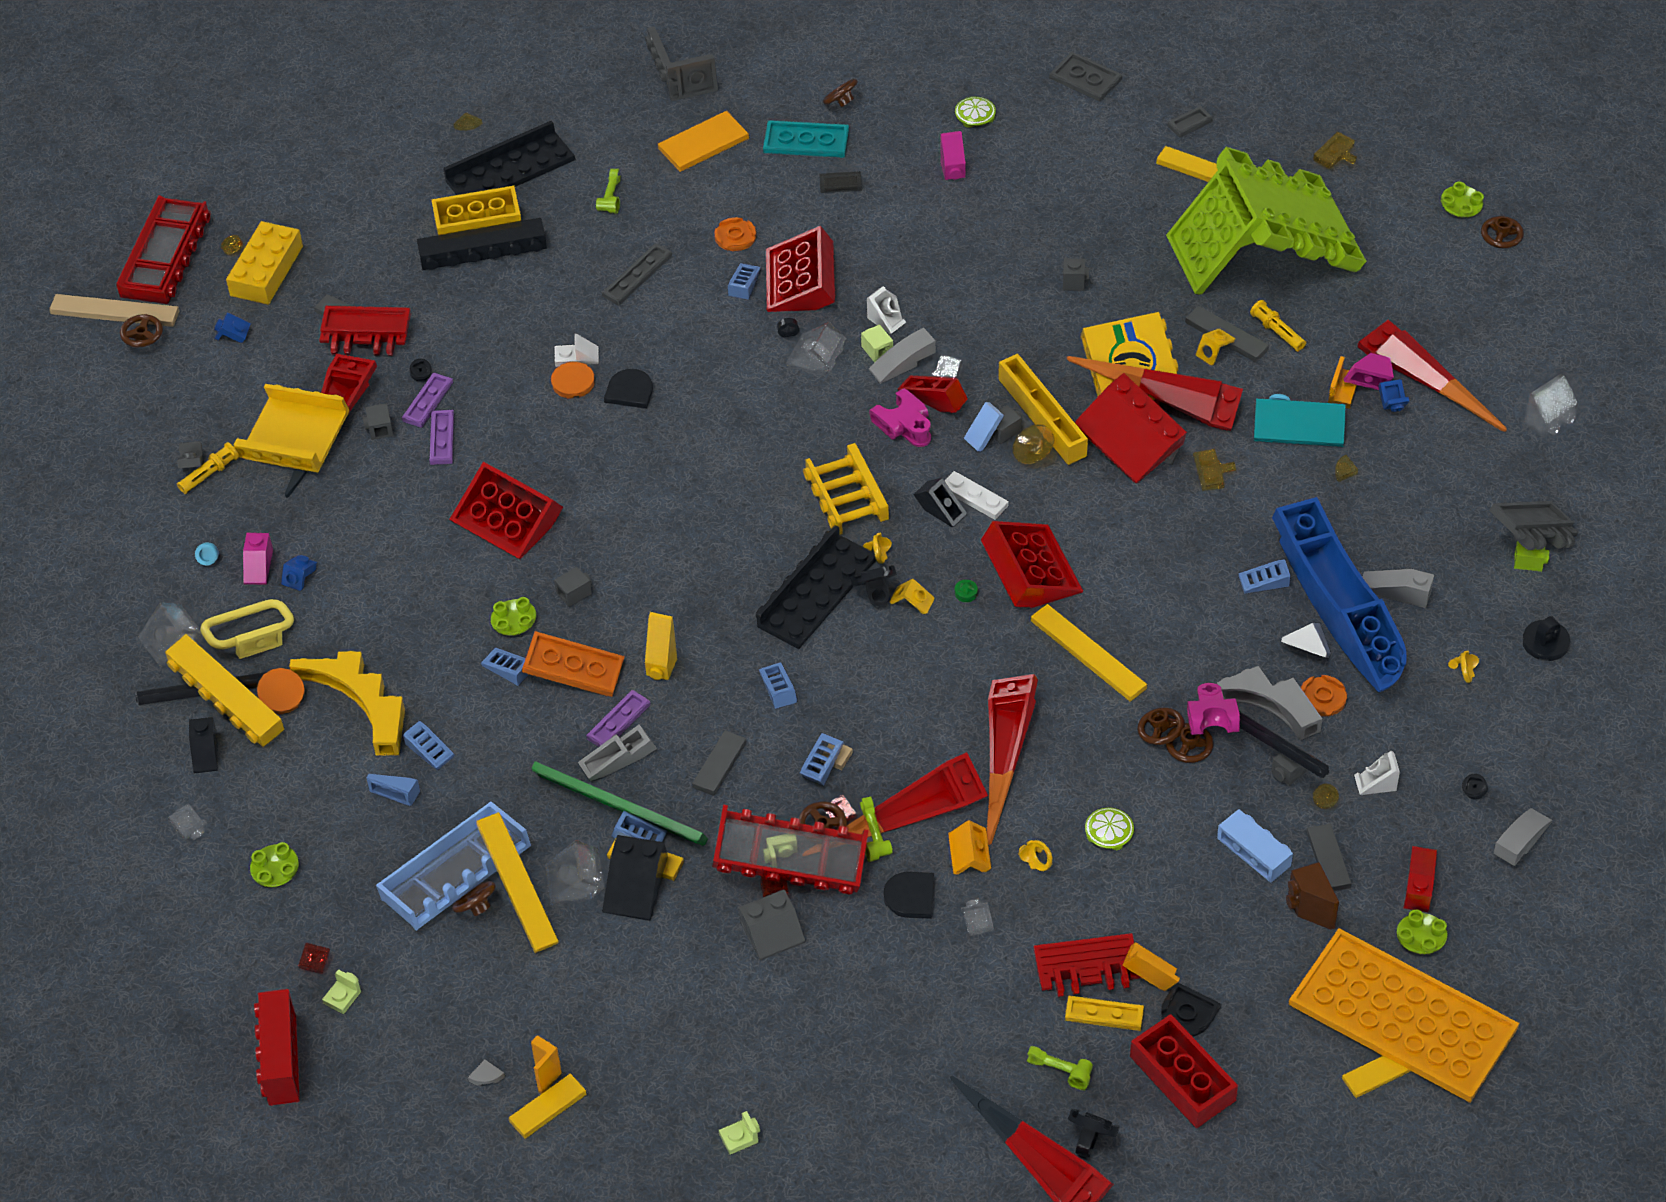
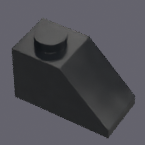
(940, 502)
(203, 745)

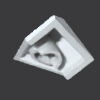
(884, 310)
(1310, 639)
(1380, 776)

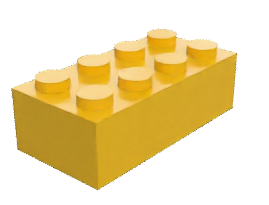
(476, 210)
(264, 262)

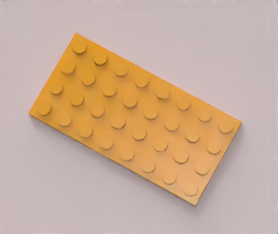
(1404, 1014)

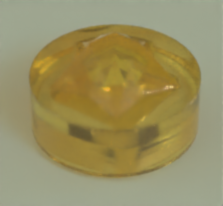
(231, 244)
(1325, 796)

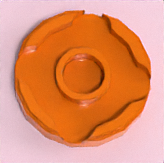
(738, 239)
(572, 380)
(281, 690)
(1329, 701)

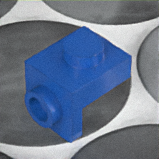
(232, 327)
(1393, 395)
(296, 570)

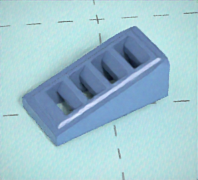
(735, 285)
(1272, 569)
(514, 676)
(781, 697)
(417, 735)
(829, 761)
(396, 788)
(636, 822)

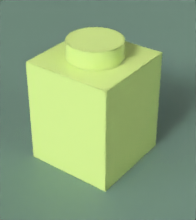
(876, 342)

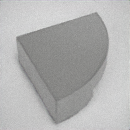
(486, 1074)

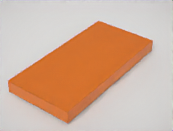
(573, 664)

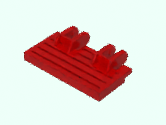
(363, 324)
(1083, 960)

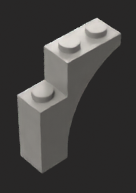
(1282, 699)

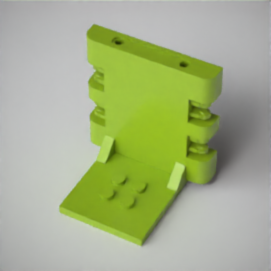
(1263, 208)

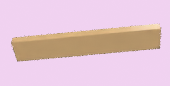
(111, 309)

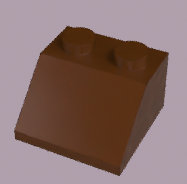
(1312, 896)

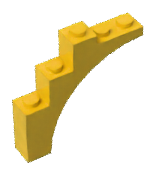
(366, 690)

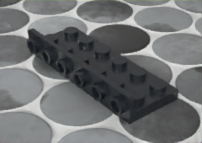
(510, 161)
(814, 588)

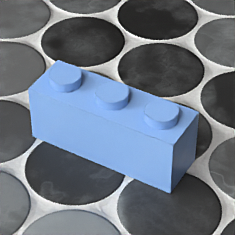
(1255, 845)

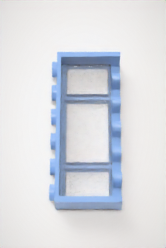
(446, 869)

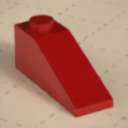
(936, 392)
(1420, 879)

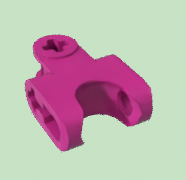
(906, 420)
(1212, 710)

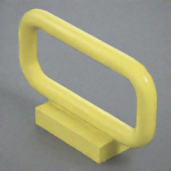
(253, 641)

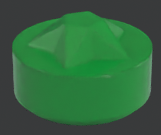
(966, 590)

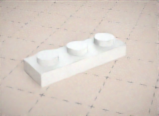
(976, 495)

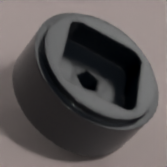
(788, 327)
(420, 369)
(1475, 786)

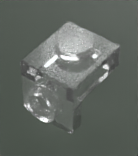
(947, 367)
(188, 823)
(977, 917)

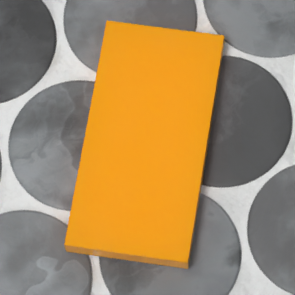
(703, 141)

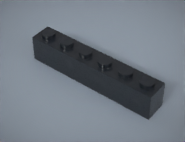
(481, 244)

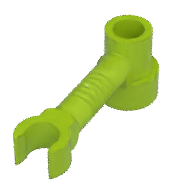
(609, 202)
(877, 847)
(1079, 1073)

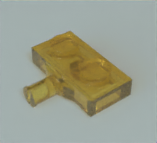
(1334, 150)
(1210, 469)

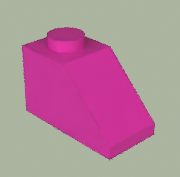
(952, 155)
(1370, 371)
(257, 558)

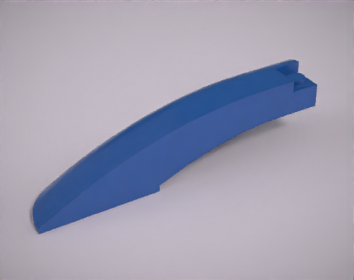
(1340, 593)

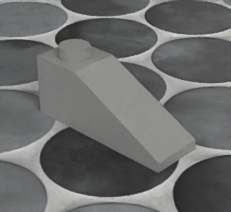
(1401, 585)

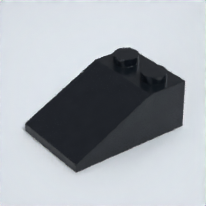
(634, 877)

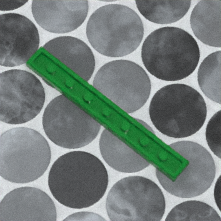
(619, 803)

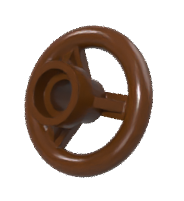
(842, 93)
(1503, 226)
(140, 333)
(1161, 722)
(1190, 742)
(829, 822)
(475, 899)

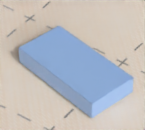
(983, 426)

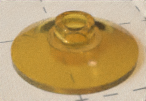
(1033, 444)

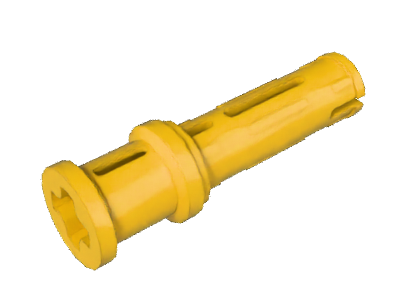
(1271, 320)
(215, 460)

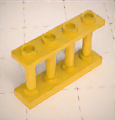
(861, 474)

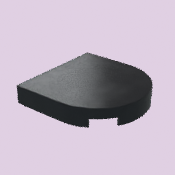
(629, 388)
(910, 894)
(1190, 1008)

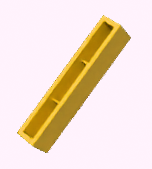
(1043, 408)
(224, 691)

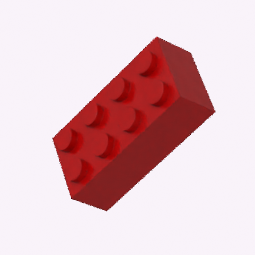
(277, 1047)
(1183, 1071)

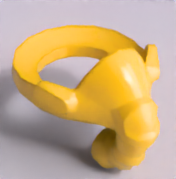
(880, 546)
(1468, 663)
(1028, 854)

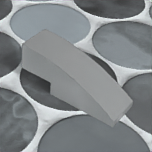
(903, 356)
(617, 753)
(1521, 836)

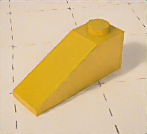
(660, 647)

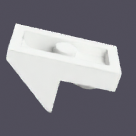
(582, 352)

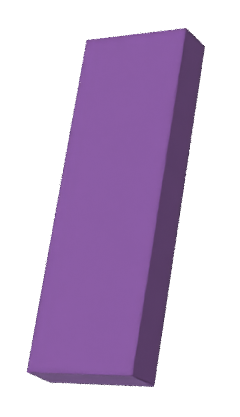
(427, 400)
(441, 437)
(619, 718)

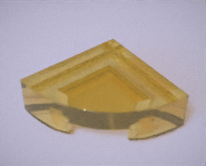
(467, 121)
(1345, 468)

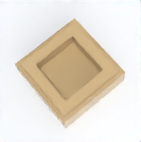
(842, 758)

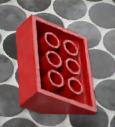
(801, 273)
(1130, 428)
(505, 511)
(1029, 563)

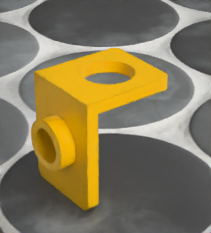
(1215, 340)
(915, 594)

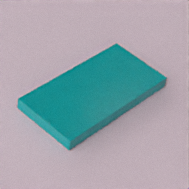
(806, 138)
(1299, 422)

